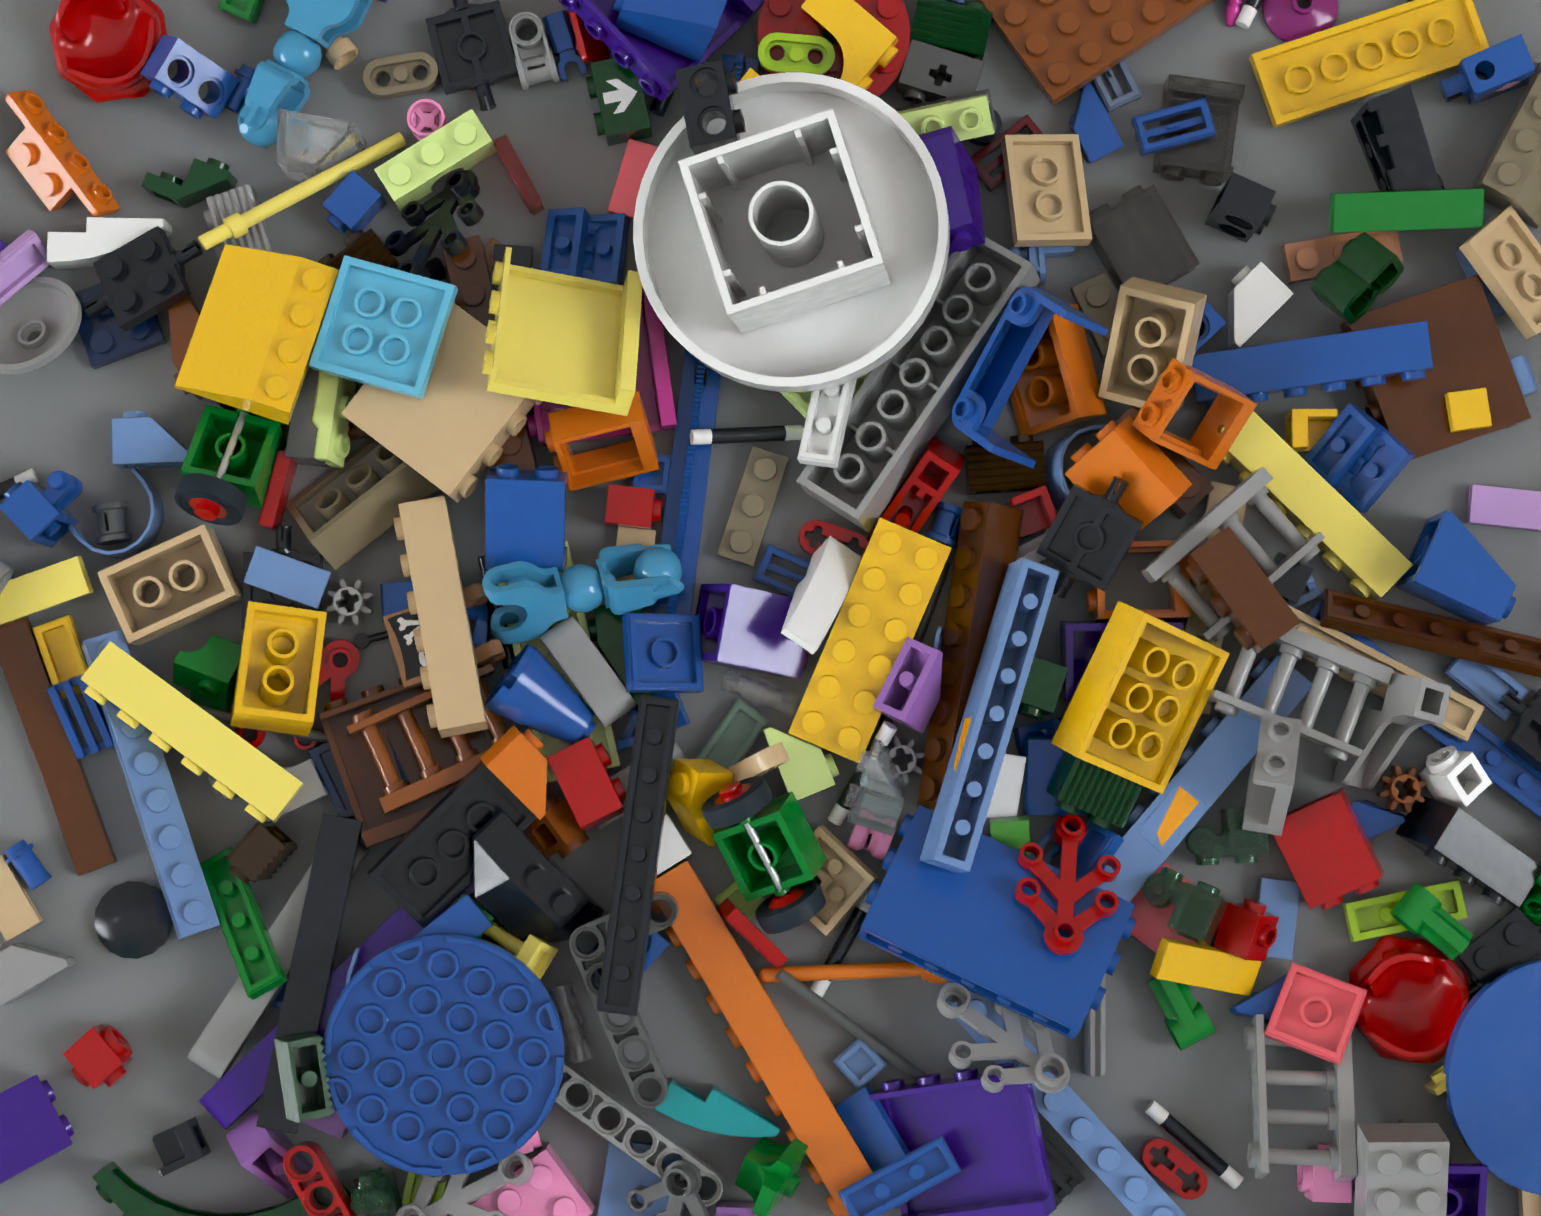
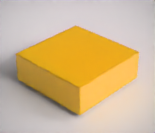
(1468, 410)

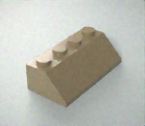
(1514, 164)
(357, 502)

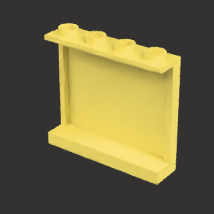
(563, 338)

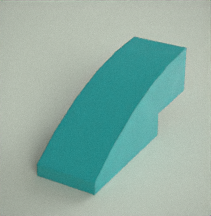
(716, 1112)

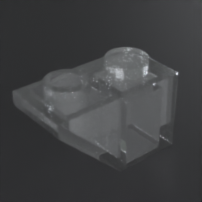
(879, 792)

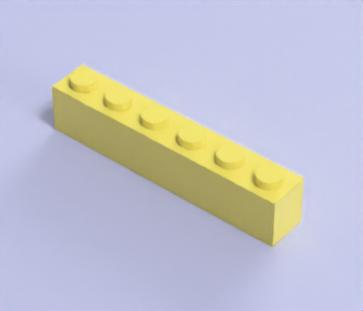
(1316, 507)
(192, 732)

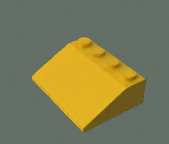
(257, 331)
(1140, 698)

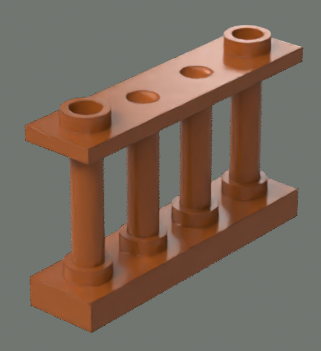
(432, 775)

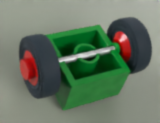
(228, 464)
(768, 851)

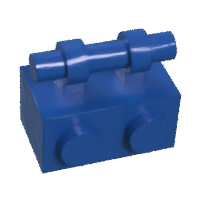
(42, 510)

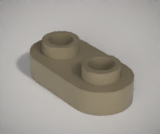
(401, 72)

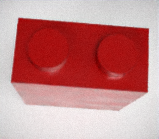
(1328, 851)

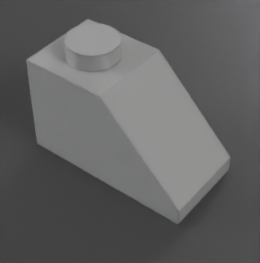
(27, 968)

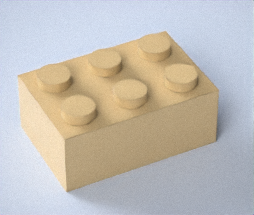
(1147, 331)
(170, 585)

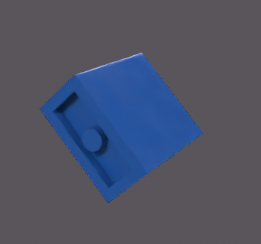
(525, 516)

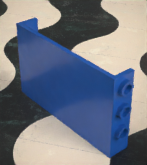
(984, 938)

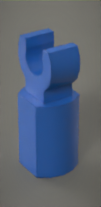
(563, 42)

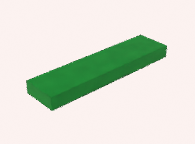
(1406, 210)
(243, 927)

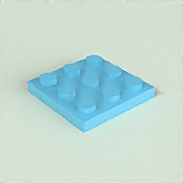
(383, 327)

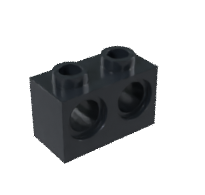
(701, 109)
(1242, 208)

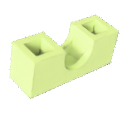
(451, 147)

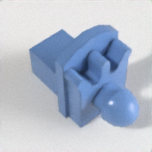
(1038, 254)

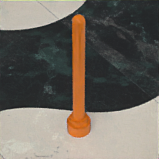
(850, 971)

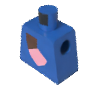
(1504, 66)

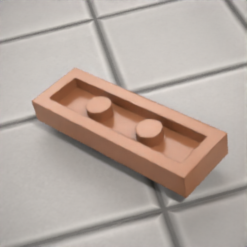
(1308, 257)

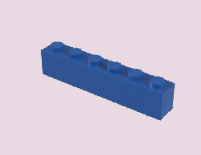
(1320, 362)

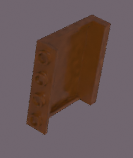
(1464, 357)
(360, 772)

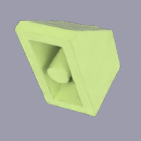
(807, 769)

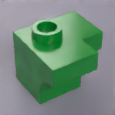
(209, 672)
(771, 1173)

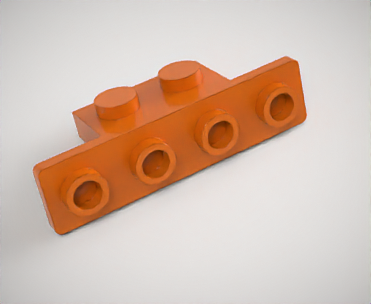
(52, 161)

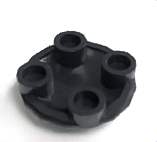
(133, 920)

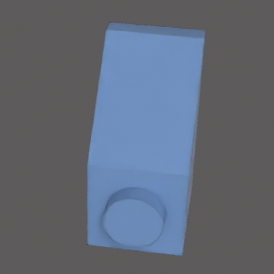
(144, 443)

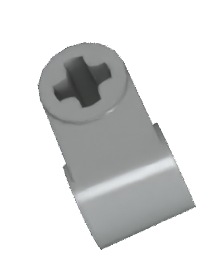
(533, 57)

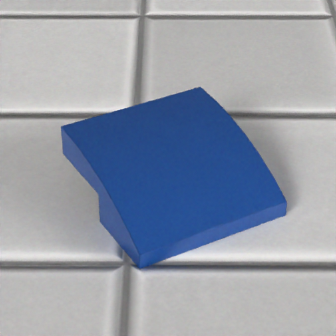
(585, 244)
(1358, 457)
(1040, 766)

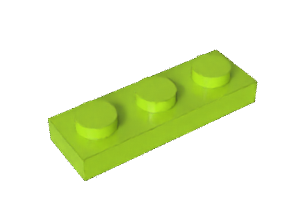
(1372, 917)

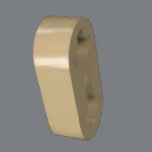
(760, 762)

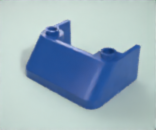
(1004, 363)

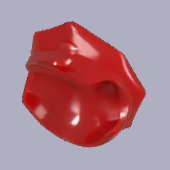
(106, 45)
(1409, 999)

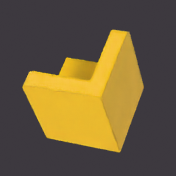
(1307, 426)

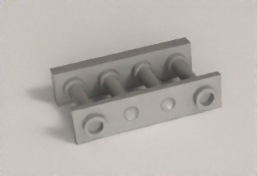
(1221, 516)
(1329, 661)
(1337, 1117)

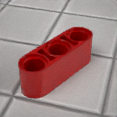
(320, 1175)

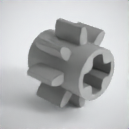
(340, 598)
(910, 766)

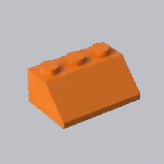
(1058, 382)

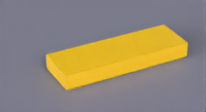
(1204, 967)

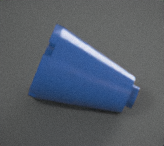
(540, 699)

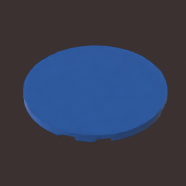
(444, 1054)
(1497, 1076)

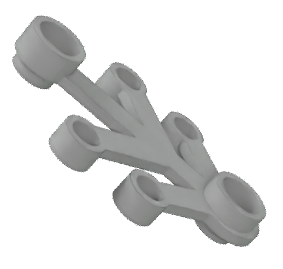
(1005, 1045)
(457, 1197)

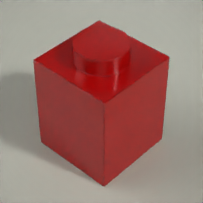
(632, 507)

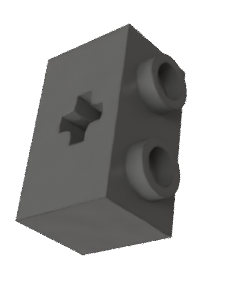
(928, 61)

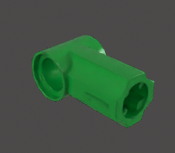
(1423, 915)
(1184, 1016)

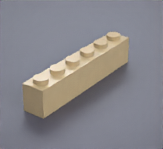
(442, 617)

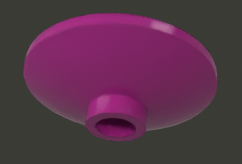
(1291, 22)

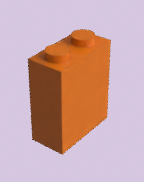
(1136, 459)

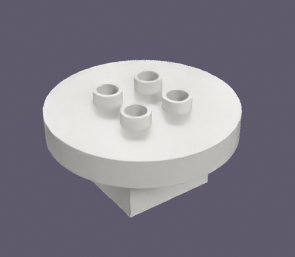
(799, 243)

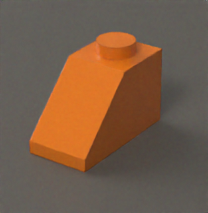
(520, 767)

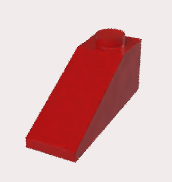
(923, 486)

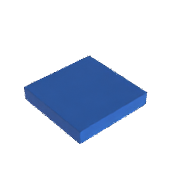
(662, 653)

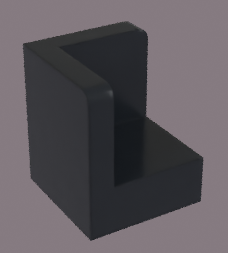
(180, 1146)

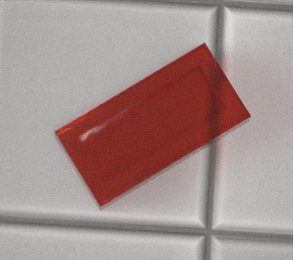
(518, 175)

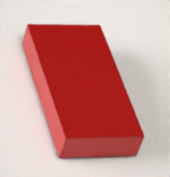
(277, 491)
(752, 933)

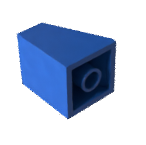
(672, 24)
(1457, 573)

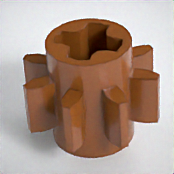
(1411, 784)

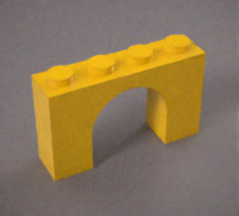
(860, 35)

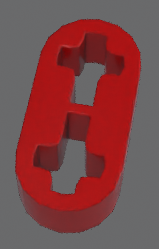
(839, 533)
(1180, 1161)

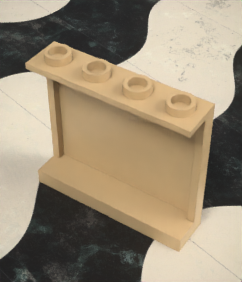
(458, 421)

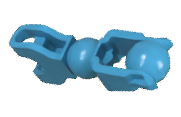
(295, 56)
(541, 596)

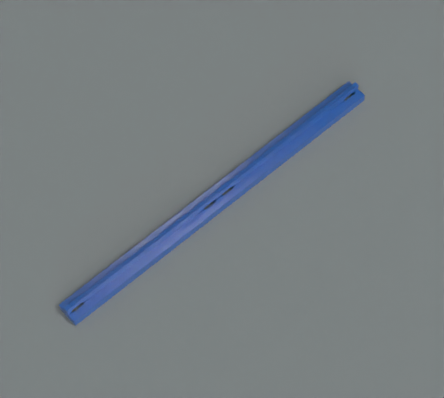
(692, 462)

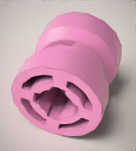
(424, 115)
(877, 844)

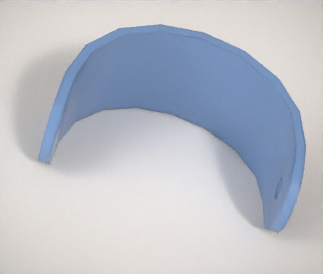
(1054, 456)
(149, 535)

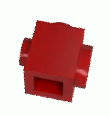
(1246, 930)
(99, 1056)

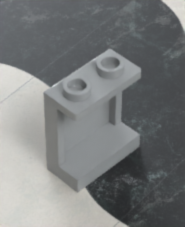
(1272, 775)

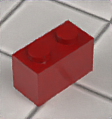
(588, 784)

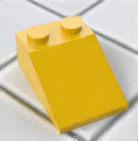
(278, 669)

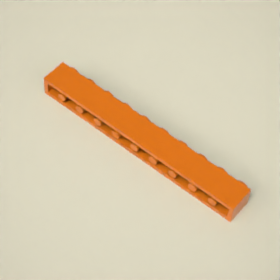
(762, 1033)

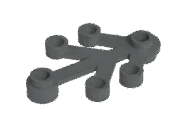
(679, 1192)

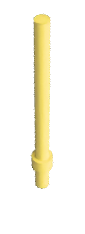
(238, 224)

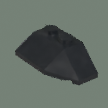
(525, 885)

